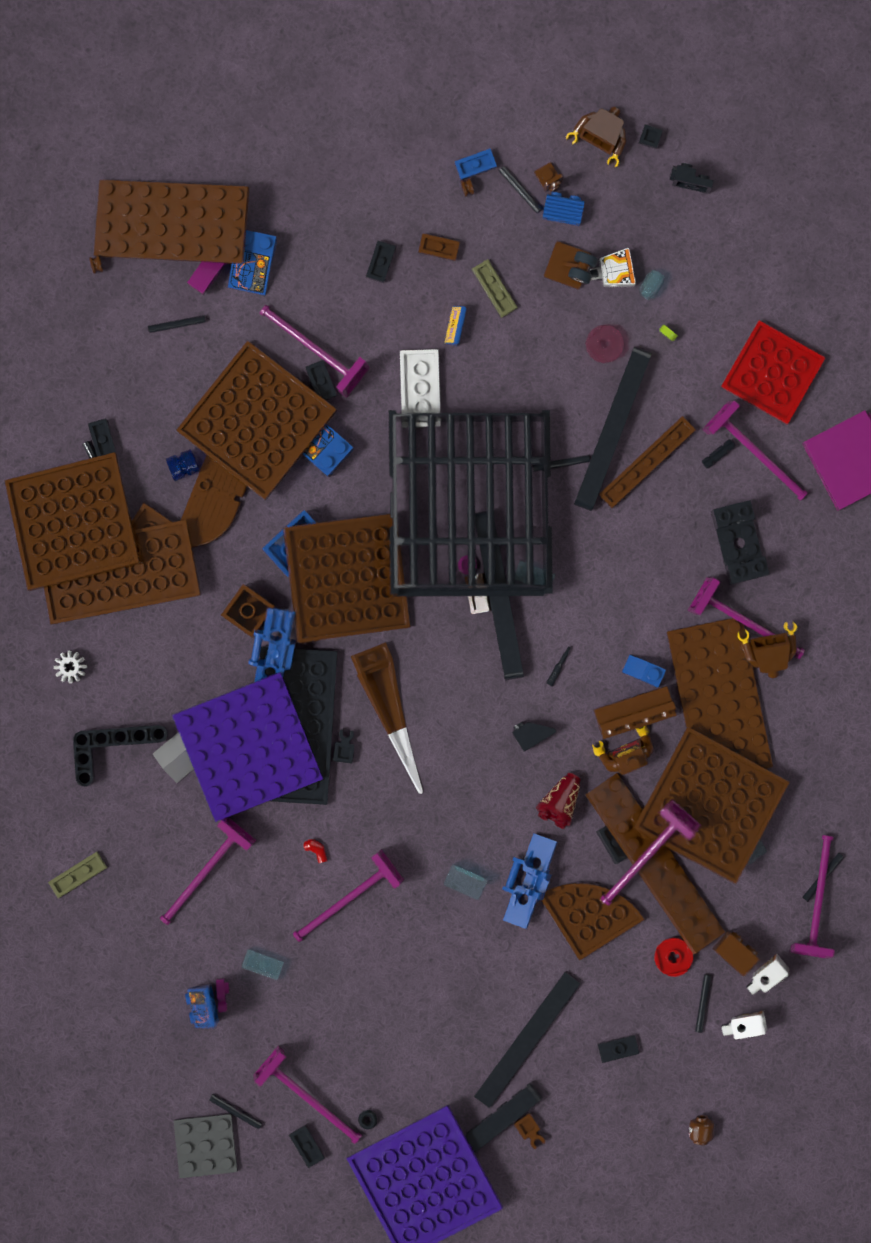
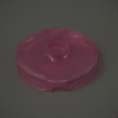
(611, 336)

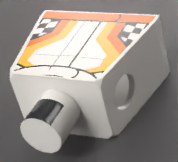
(615, 270)
(774, 969)
(754, 1023)

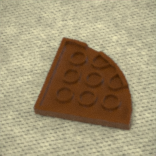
(586, 918)

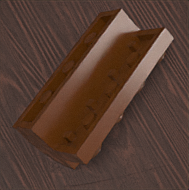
(635, 712)

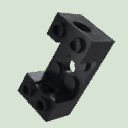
(737, 522)

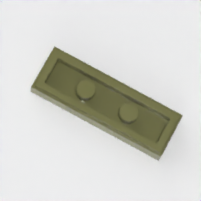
(494, 288)
(77, 874)

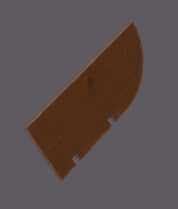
(212, 503)

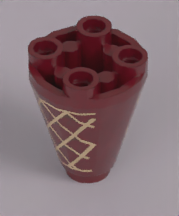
(560, 801)

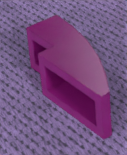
(204, 276)

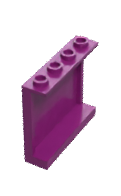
(844, 459)

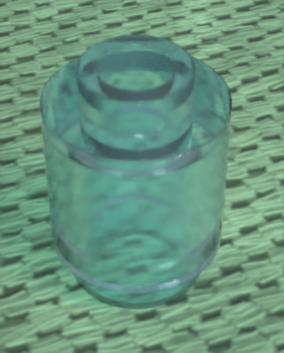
(651, 284)

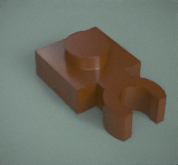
(527, 1128)

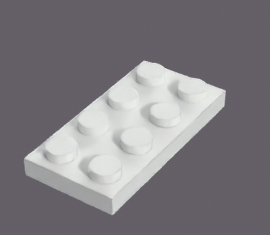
(420, 383)

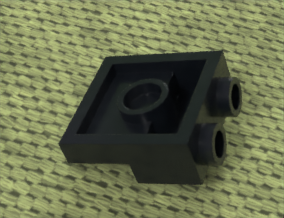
(684, 177)

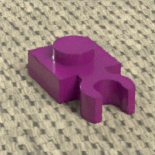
(222, 990)

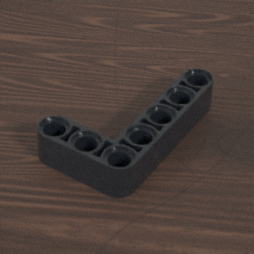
(111, 741)

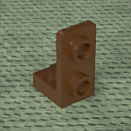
(548, 177)

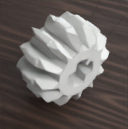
(71, 673)

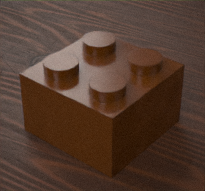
(247, 610)
(735, 953)

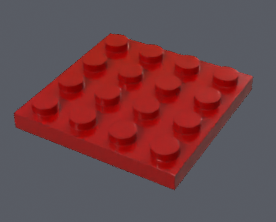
(773, 372)

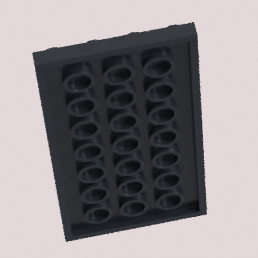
(312, 693)

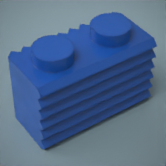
(563, 209)

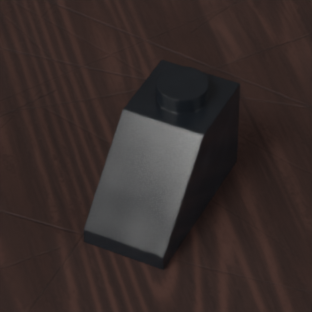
(531, 734)

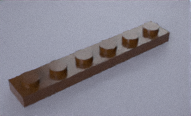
(647, 462)

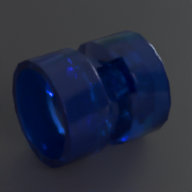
(182, 465)

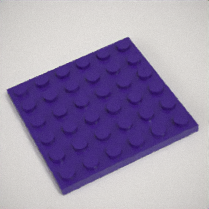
(247, 746)
(425, 1180)

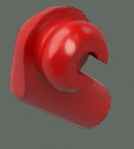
(317, 848)

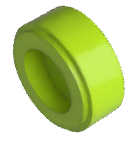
(668, 333)

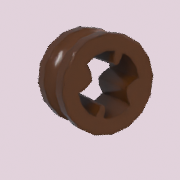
(467, 187)
(96, 264)

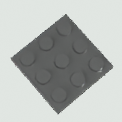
(205, 1145)

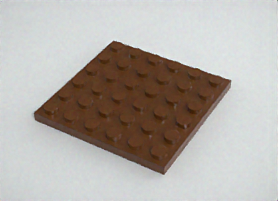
(256, 420)
(72, 521)
(343, 578)
(723, 794)

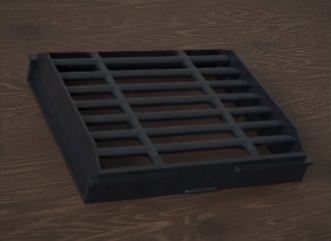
(471, 589)

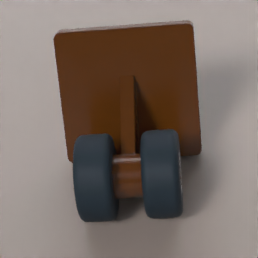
(570, 266)

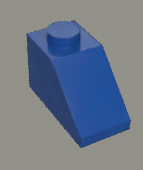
(644, 671)

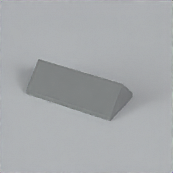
(174, 758)

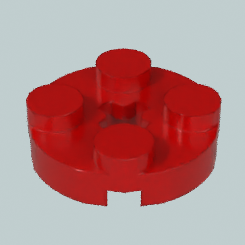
(667, 966)

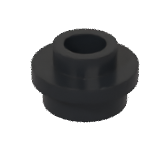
(363, 1124)

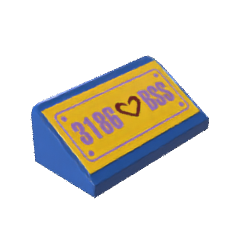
(455, 325)

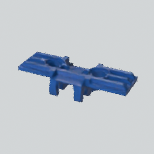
(280, 648)
(535, 881)

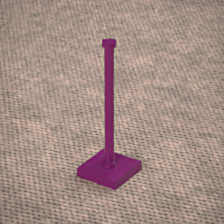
(351, 376)
(722, 419)
(705, 597)
(679, 820)
(235, 834)
(386, 870)
(812, 948)
(270, 1067)

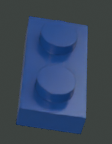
(475, 164)

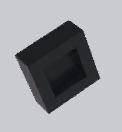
(650, 136)

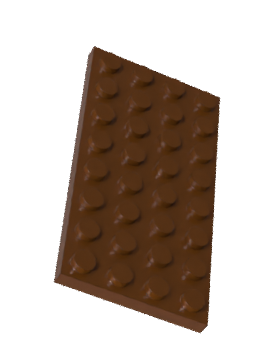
(171, 221)
(163, 576)
(719, 688)

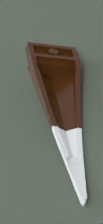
(379, 681)

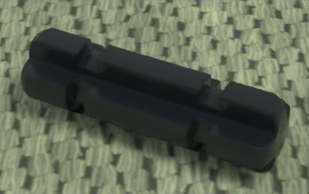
(718, 453)

